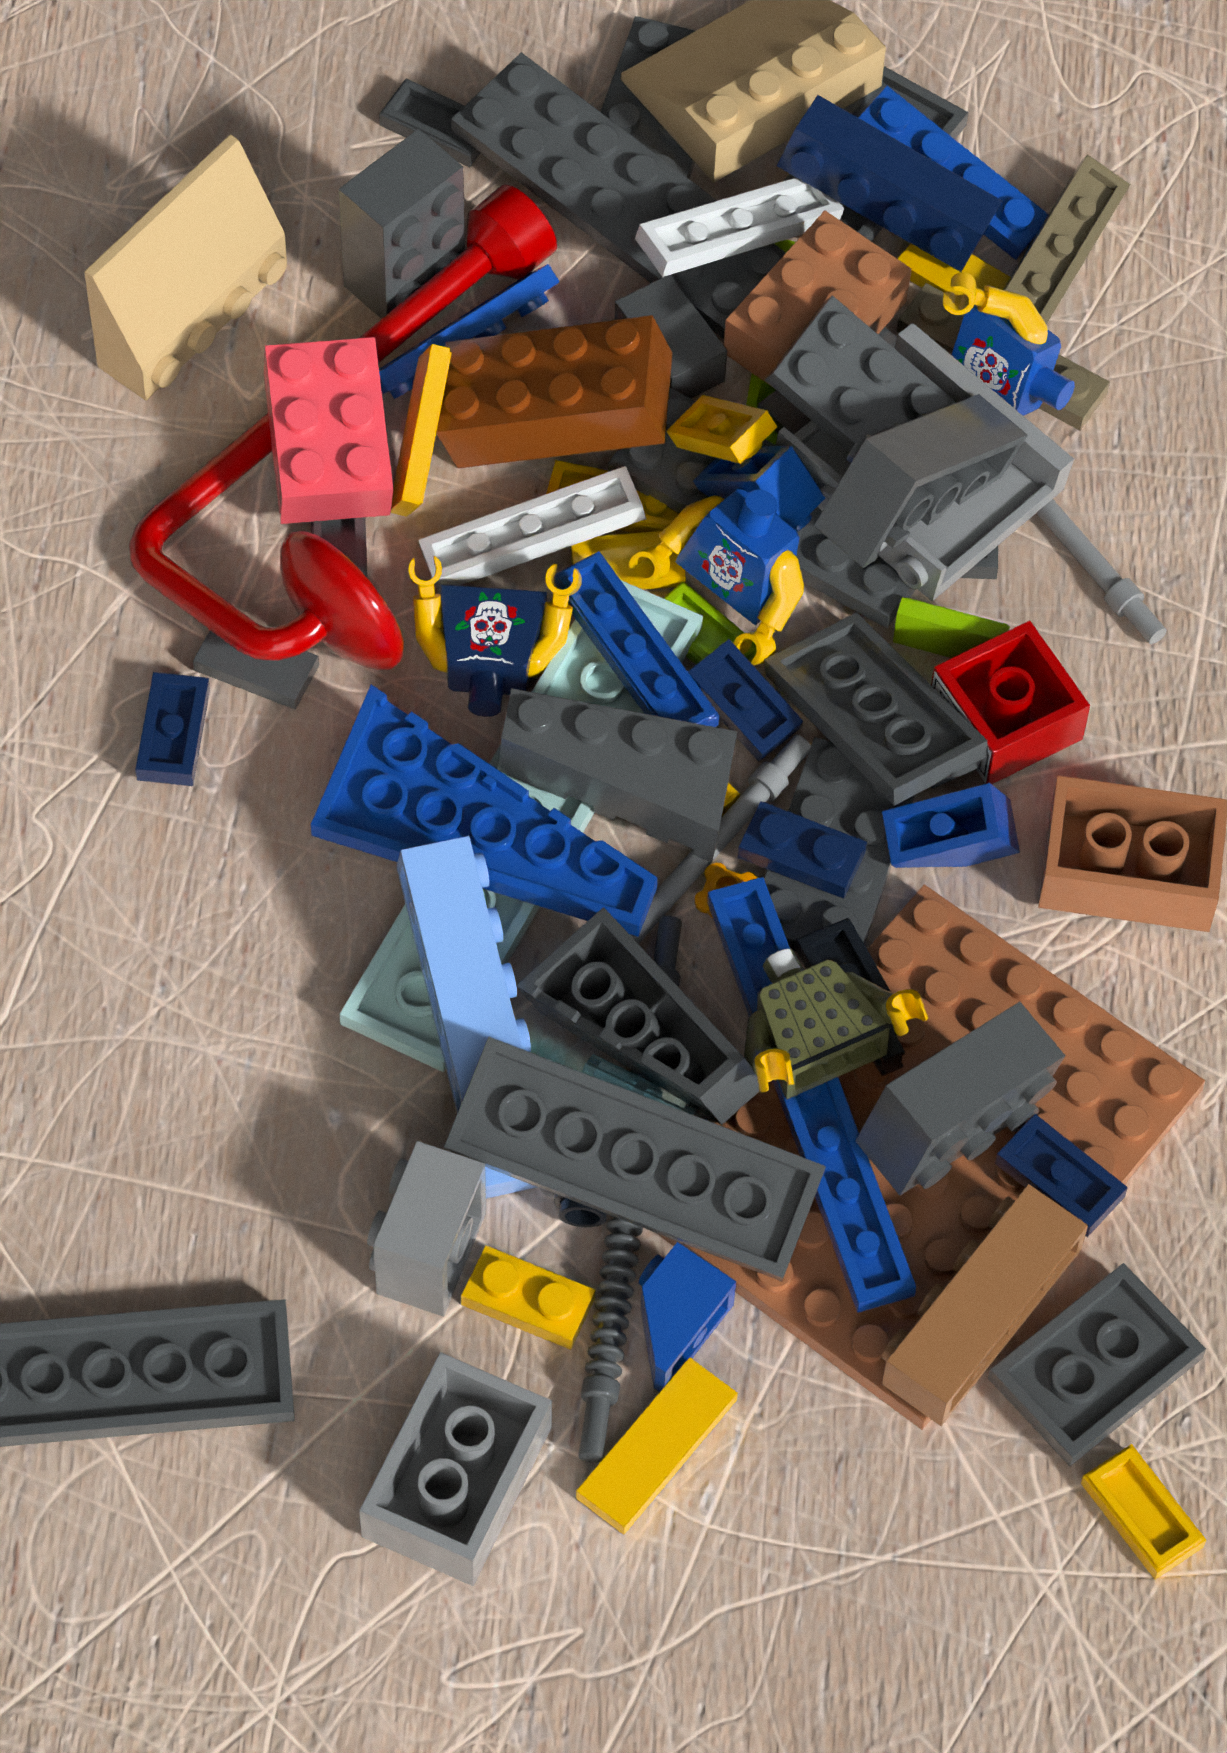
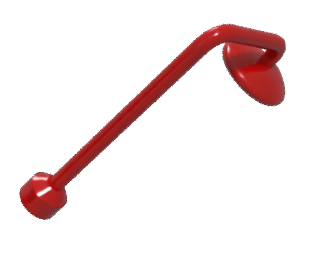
(329, 592)

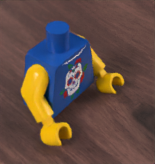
(1007, 345)
(741, 556)

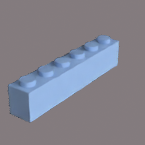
(461, 964)

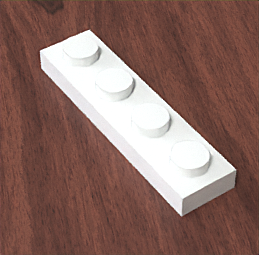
(733, 225)
(533, 528)

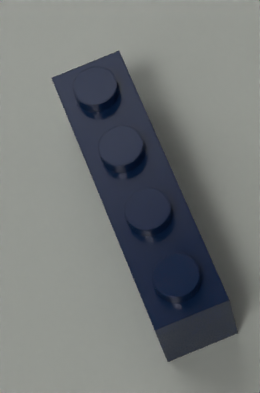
(889, 183)

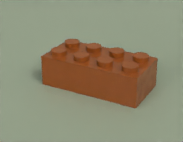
(556, 392)

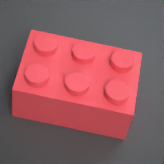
(328, 430)

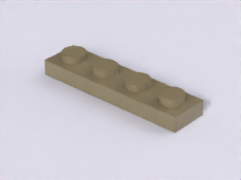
(1067, 235)
(943, 327)

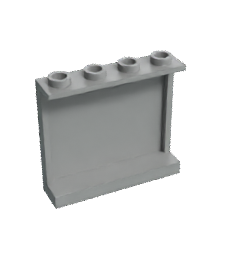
(965, 532)

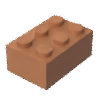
(820, 264)
(1133, 853)

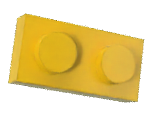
(722, 429)
(528, 1297)

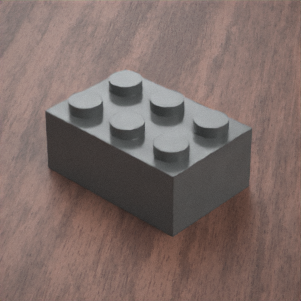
(401, 222)
(960, 1100)

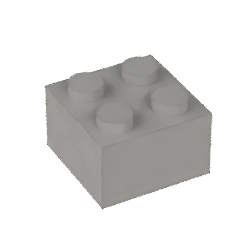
(428, 1227)

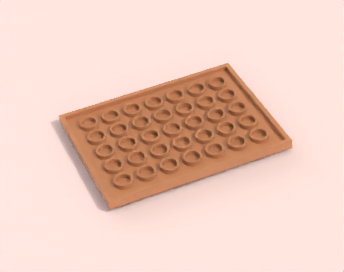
(1109, 1100)

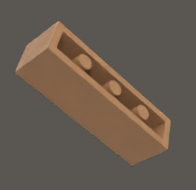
(983, 1303)

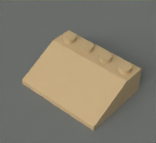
(753, 77)
(184, 271)

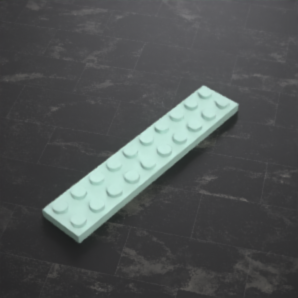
(392, 995)

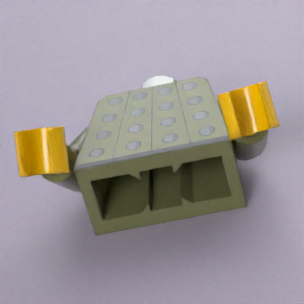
(820, 1023)

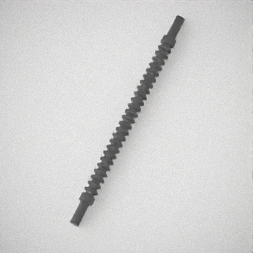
(601, 1388)

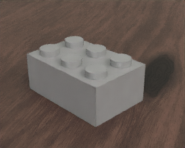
(456, 1469)

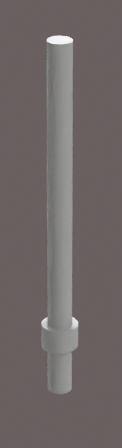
(1121, 593)
(765, 785)

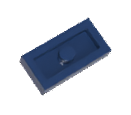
(745, 700)
(172, 729)
(802, 849)
(1061, 1172)

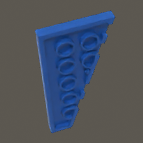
(413, 789)

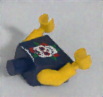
(490, 635)

